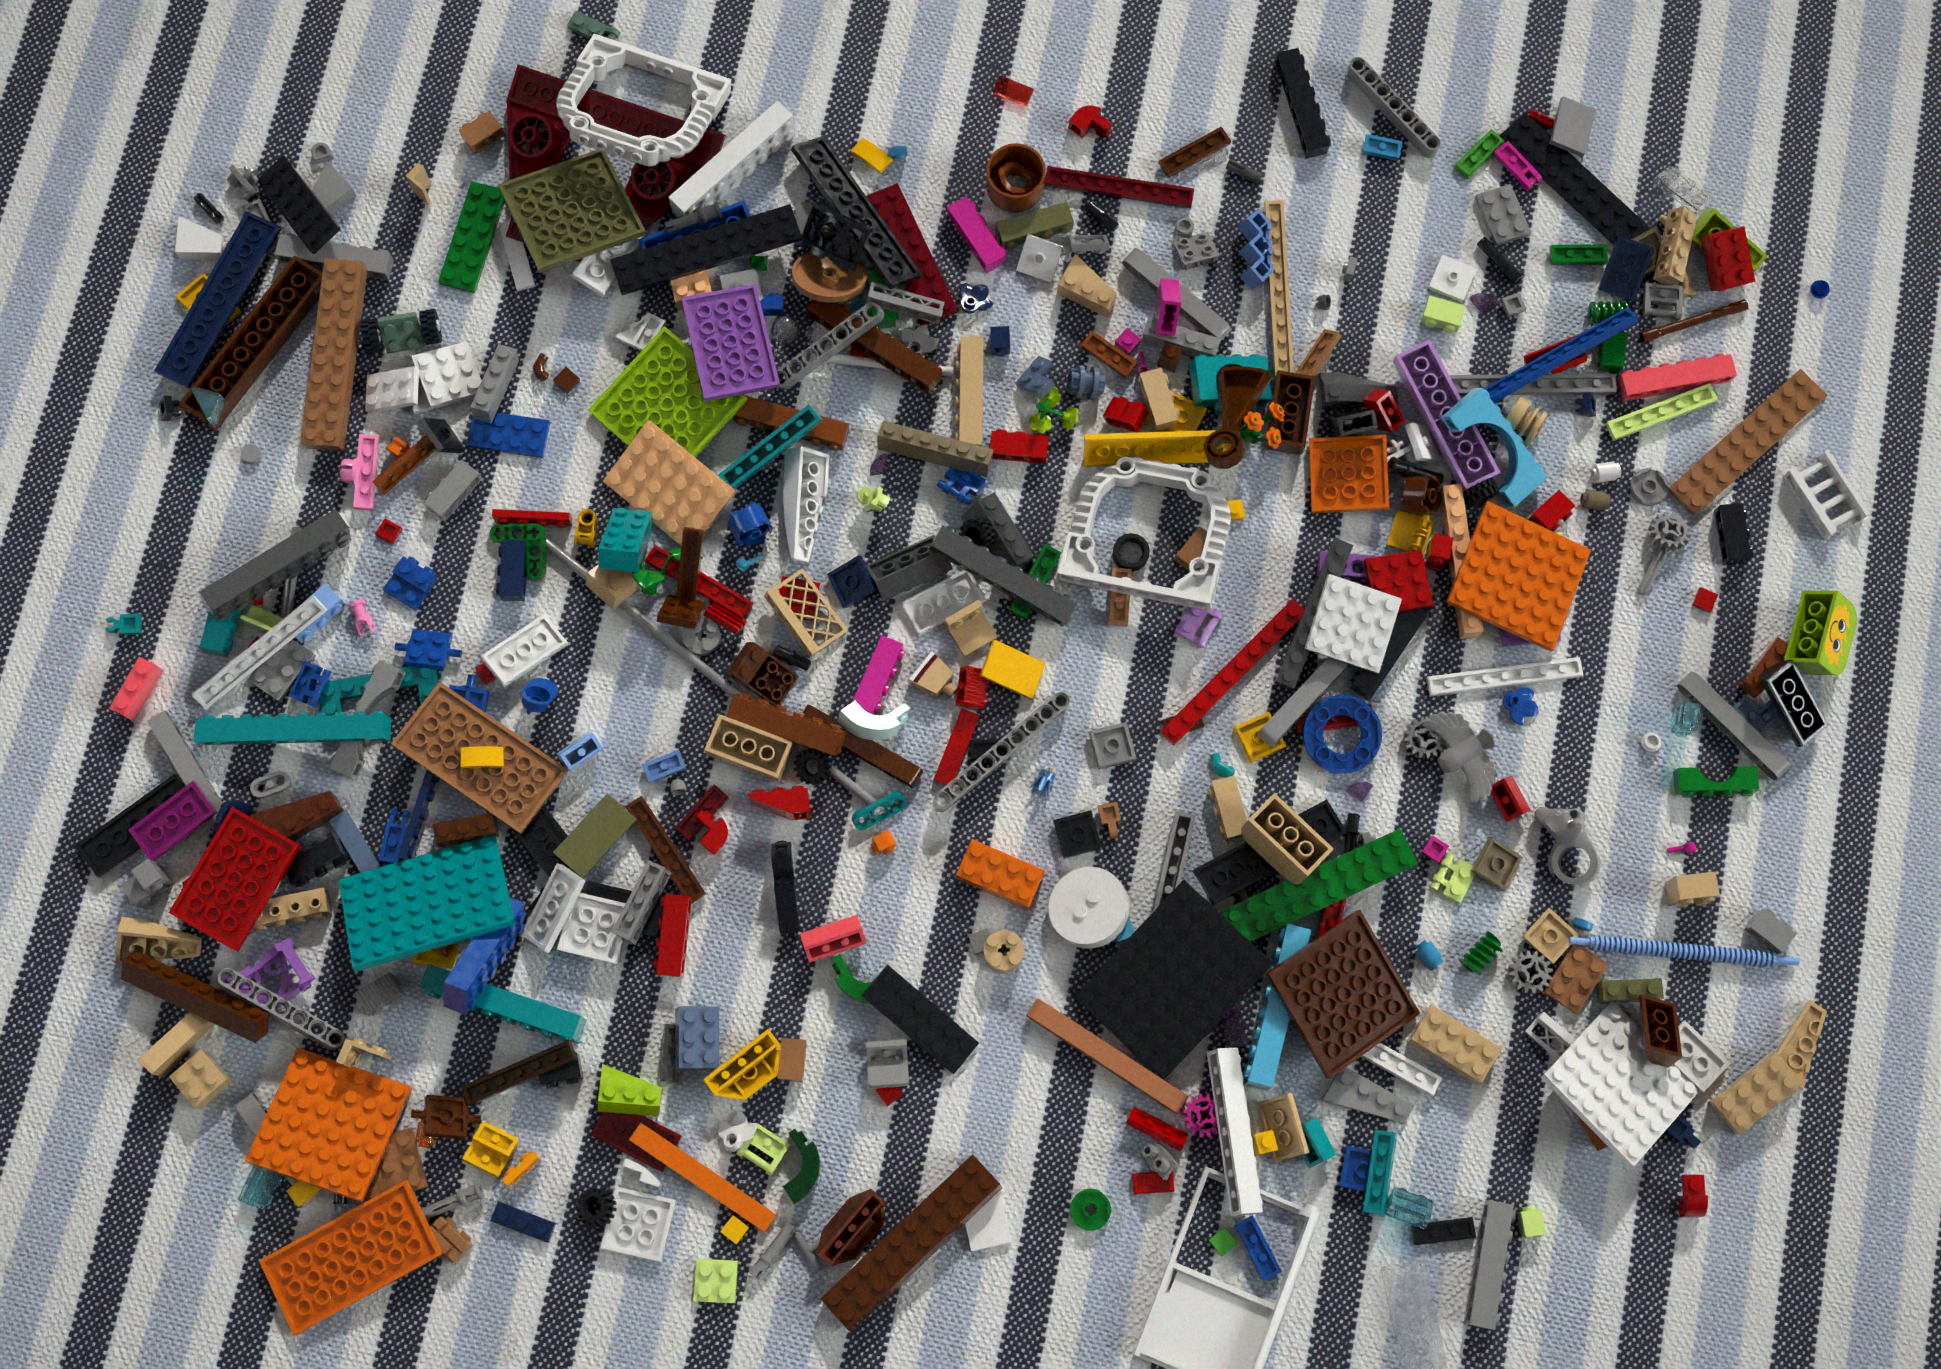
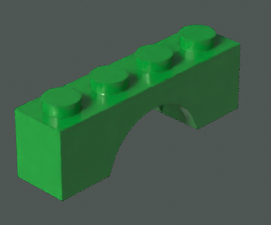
(1691, 781)

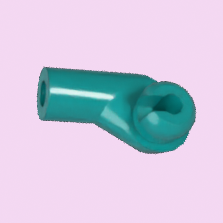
(1221, 768)

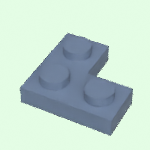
(1034, 378)
(1760, 718)

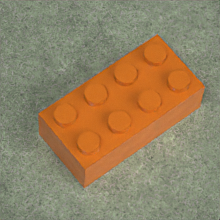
(1000, 874)

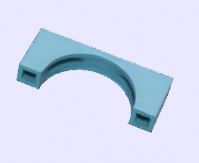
(1523, 471)

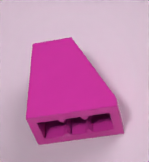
(1168, 306)

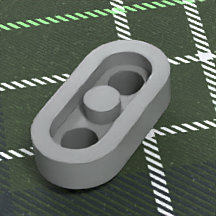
(271, 784)

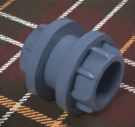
(1085, 382)

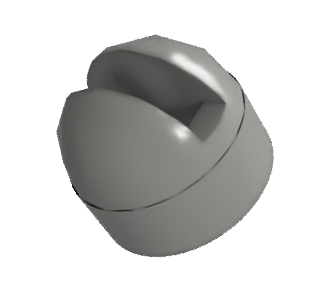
(678, 787)

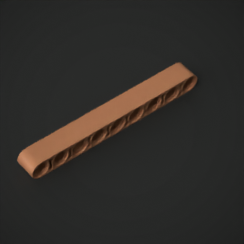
(1107, 1056)

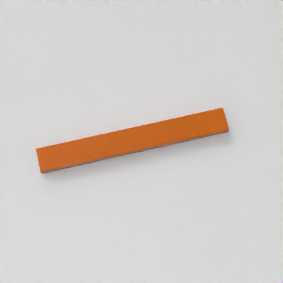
(702, 1177)

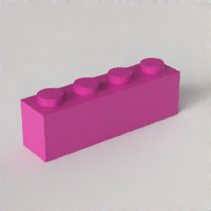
(976, 234)
(878, 674)

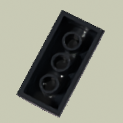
(1793, 701)

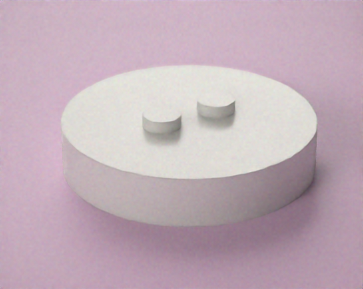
(1089, 907)

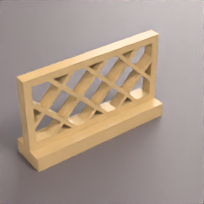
(790, 618)

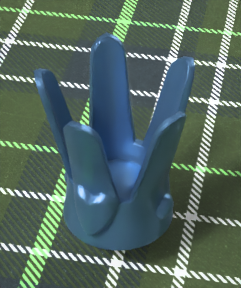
(1043, 782)

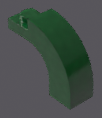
(807, 1178)

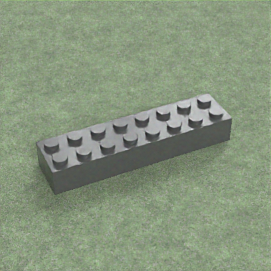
(275, 566)

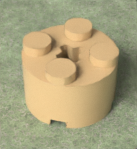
(996, 960)

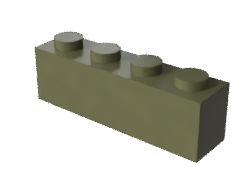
(1039, 223)

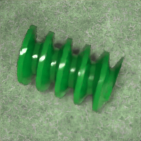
(1602, 310)
(1481, 953)

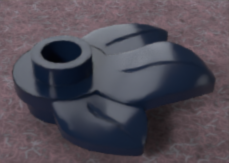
(976, 296)

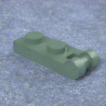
(588, 26)

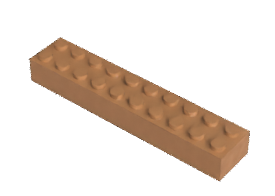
(334, 355)

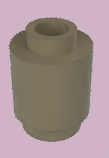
(1595, 500)

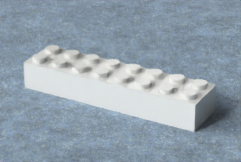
(734, 161)

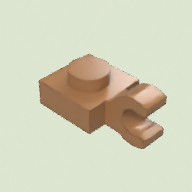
(1109, 816)

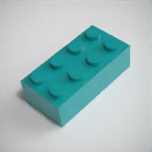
(625, 540)

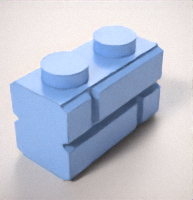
(579, 751)

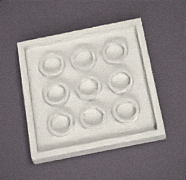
(1353, 623)

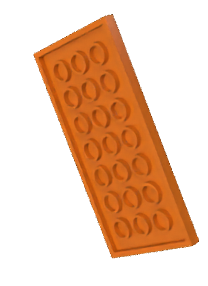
(350, 1257)

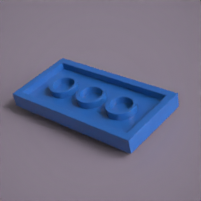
(510, 435)

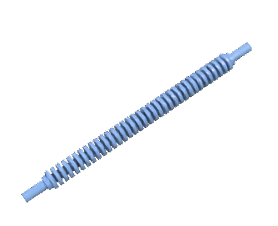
(1684, 951)

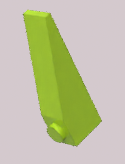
(1712, 221)

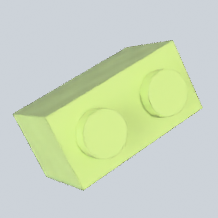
(1442, 314)

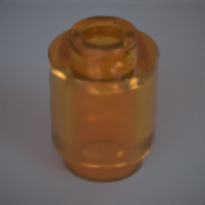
(424, 1141)

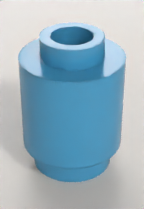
(1428, 955)

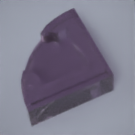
(1482, 301)
(879, 466)
(1359, 790)

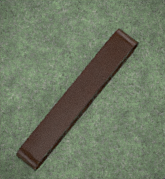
(873, 753)

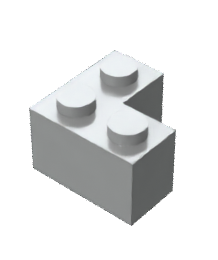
(147, 883)

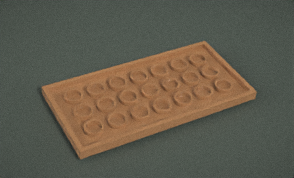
(451, 722)

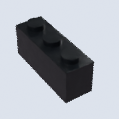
(1733, 534)

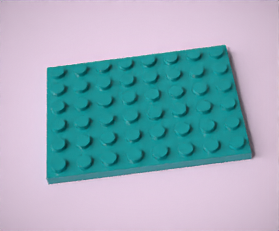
(425, 903)

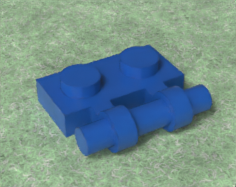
(968, 481)
(306, 681)

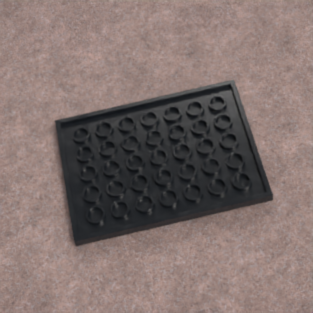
(1173, 980)

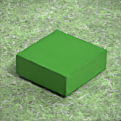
(1223, 1241)

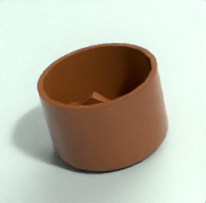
(1020, 161)

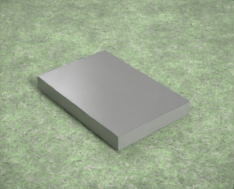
(1572, 126)

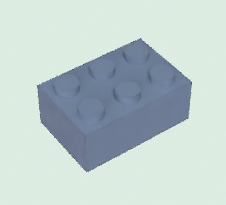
(696, 1038)

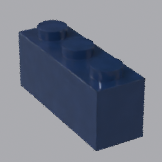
(512, 571)

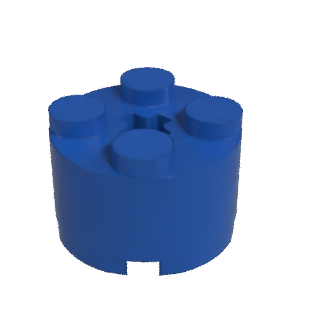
(749, 525)

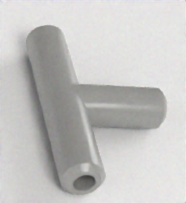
(808, 1250)

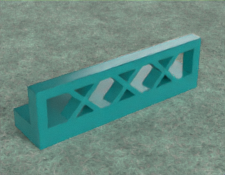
(1380, 1172)

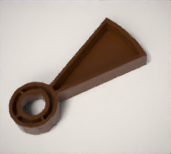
(1239, 394)

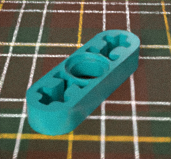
(863, 812)

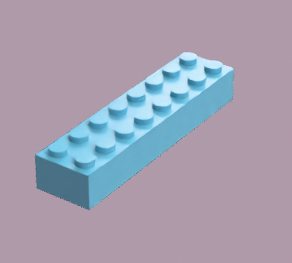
(1273, 1016)

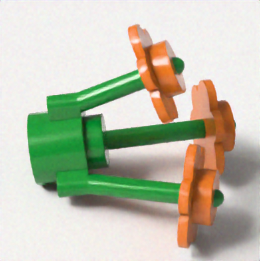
(1254, 422)

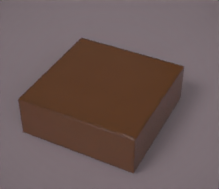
(566, 380)

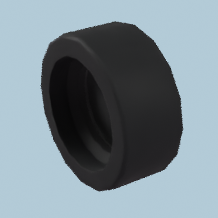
(1131, 537)

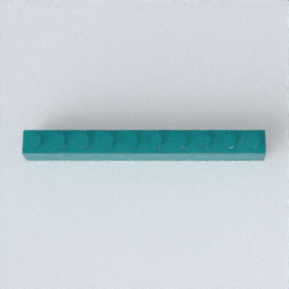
(292, 729)

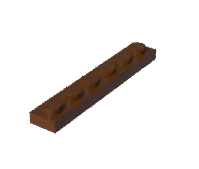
(665, 849)

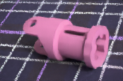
(361, 616)

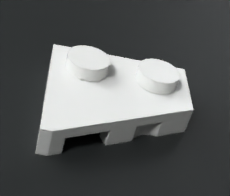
(642, 332)

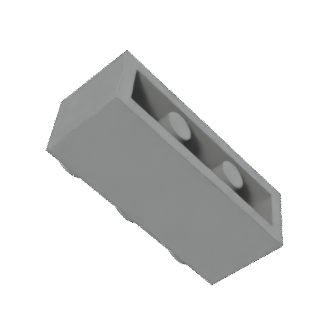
(452, 490)

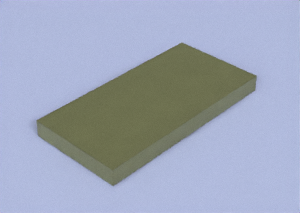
(595, 836)

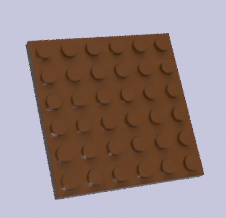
(1342, 994)

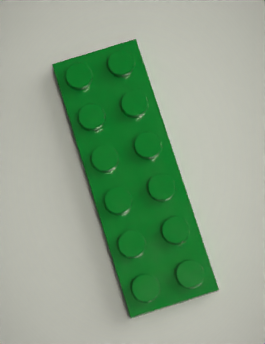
(472, 237)

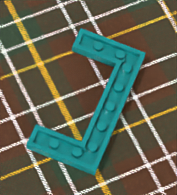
(353, 687)

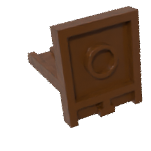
(684, 608)

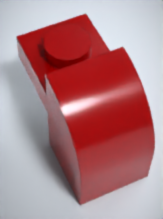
(1087, 118)
(716, 834)
(1694, 1200)

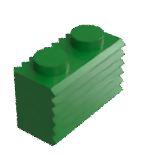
(1612, 353)

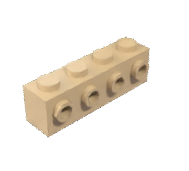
(1675, 246)
(295, 909)

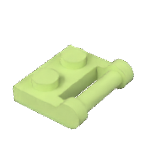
(769, 1144)

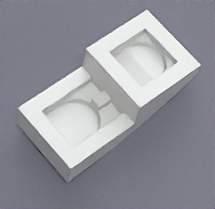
(646, 1176)

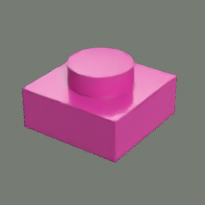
(1128, 341)
(1435, 849)

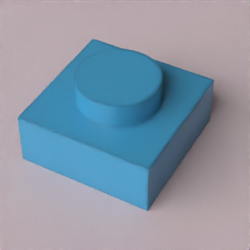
(897, 151)

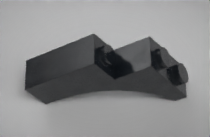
(784, 886)

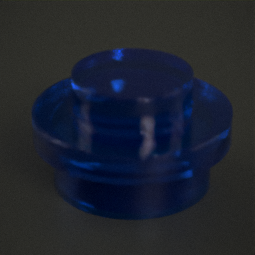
(1820, 289)

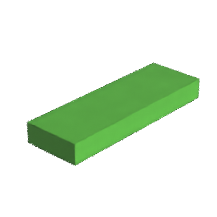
(1479, 154)

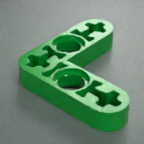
(531, 542)

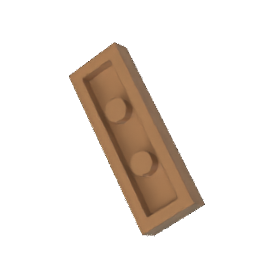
(1319, 352)
(1119, 602)

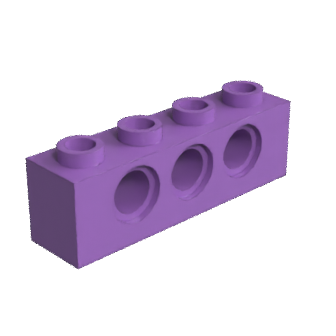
(1354, 560)

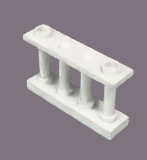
(1816, 510)

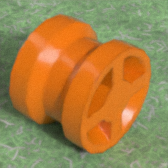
(397, 447)

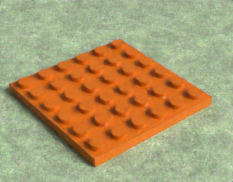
(1518, 576)
(329, 1125)

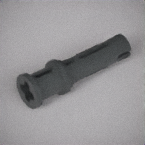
(701, 215)

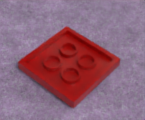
(1401, 576)

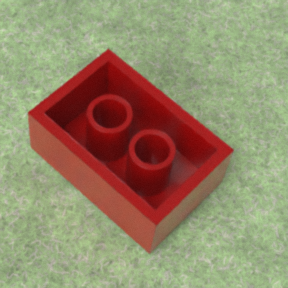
(1727, 258)

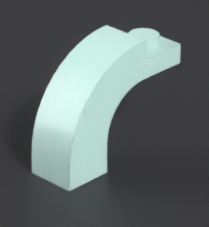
(871, 726)

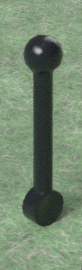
(533, 904)

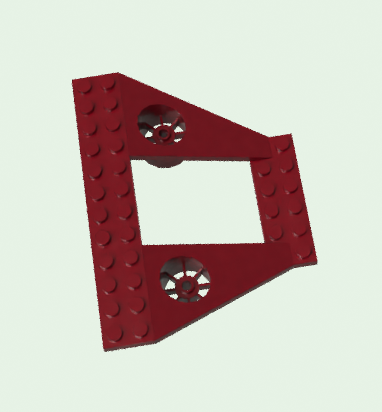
(534, 101)

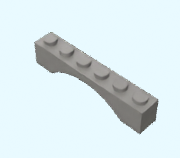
(383, 682)

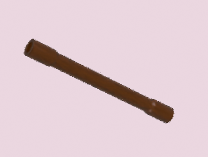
(1657, 332)

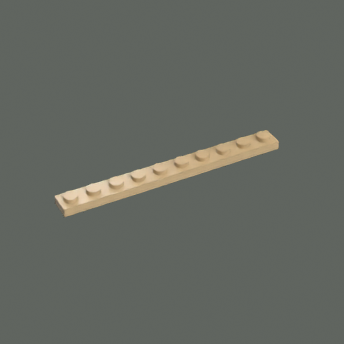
(1279, 290)

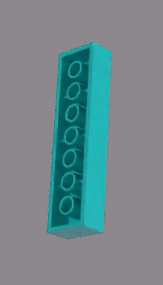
(513, 1008)

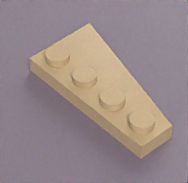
(1801, 1039)

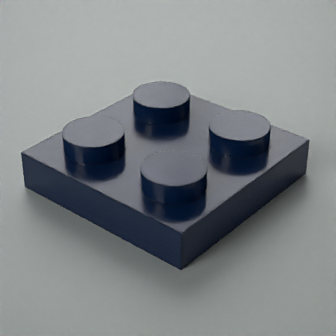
(852, 581)

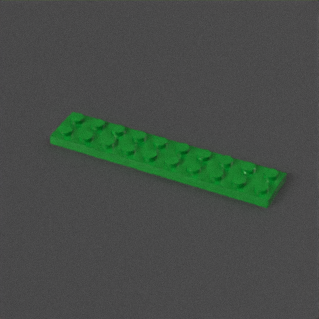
(1323, 887)

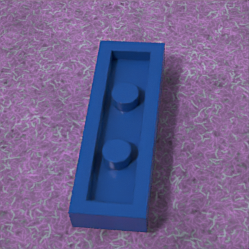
(1257, 1248)

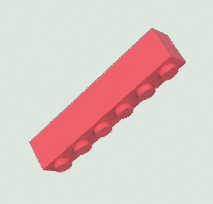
(1676, 377)

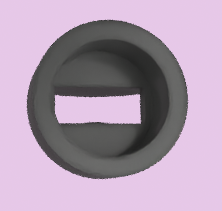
(1324, 302)

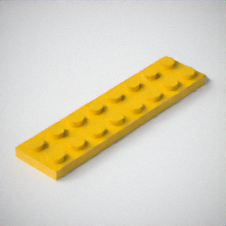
(1161, 446)

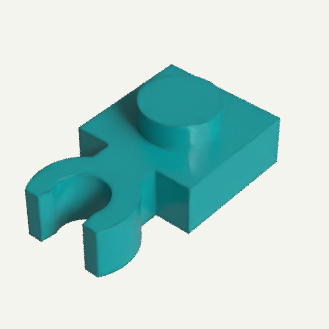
(127, 625)

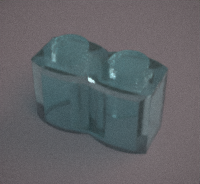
(1685, 719)

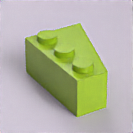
(627, 1094)

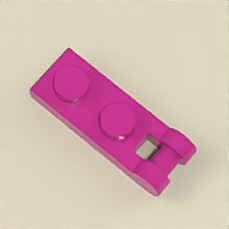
(1517, 165)

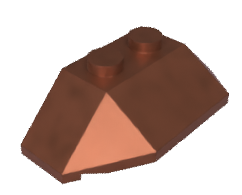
(852, 1228)

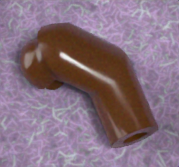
(538, 367)

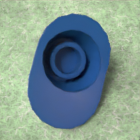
(538, 695)

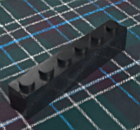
(1302, 103)
(1404, 628)

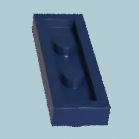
(523, 1222)

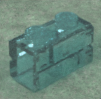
(259, 1187)
(1409, 1207)

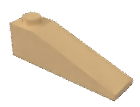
(154, 941)

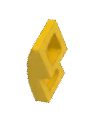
(872, 155)
(481, 757)

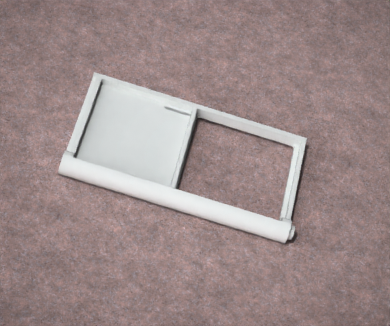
(1211, 1322)

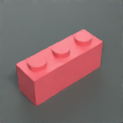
(136, 689)
(833, 938)

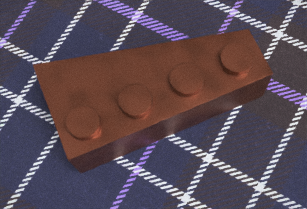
(301, 816)

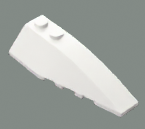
(802, 498)

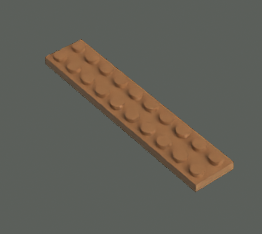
(1747, 442)

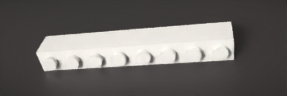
(1234, 1132)

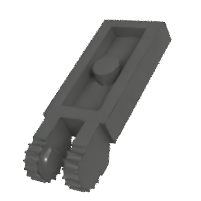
(668, 1053)

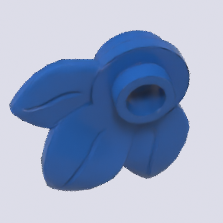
(1523, 704)

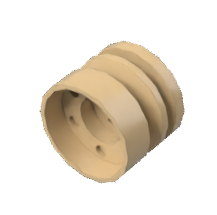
(1525, 422)

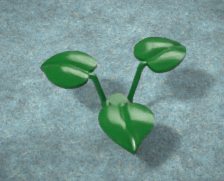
(648, 579)

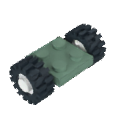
(401, 332)

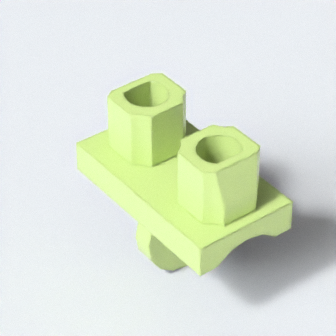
(873, 499)

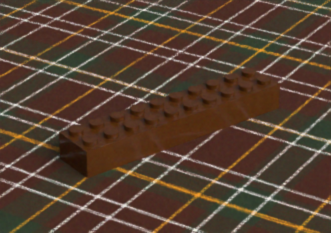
(257, 339)
(911, 1243)

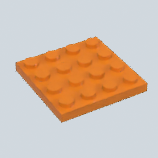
(1349, 474)

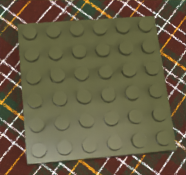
(571, 210)

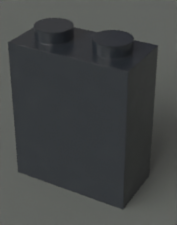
(1352, 422)

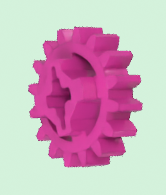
(1195, 1109)

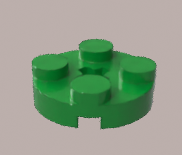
(1098, 1201)

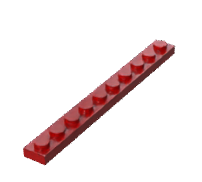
(1232, 672)

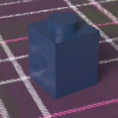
(1000, 340)

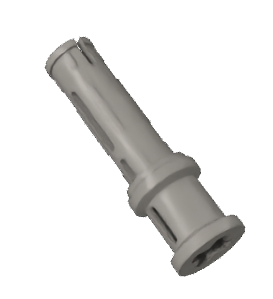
(463, 1200)

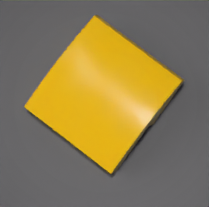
(490, 1149)

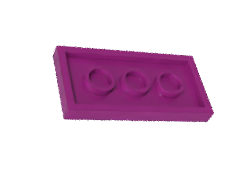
(173, 821)

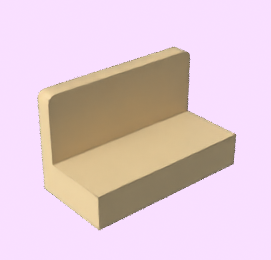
(419, 182)

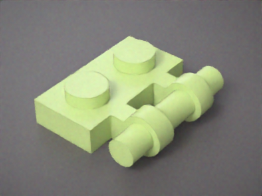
(1459, 881)

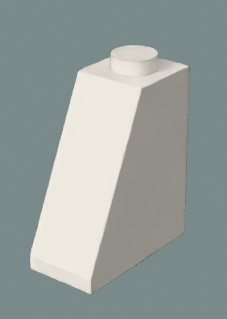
(197, 242)

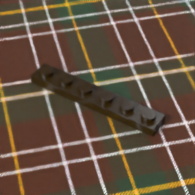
(519, 1072)

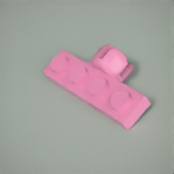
(362, 472)

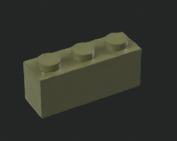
(1628, 990)

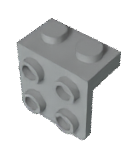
(887, 1063)

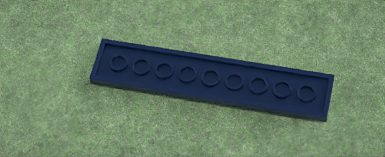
(217, 300)

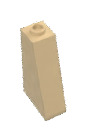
(174, 1045)

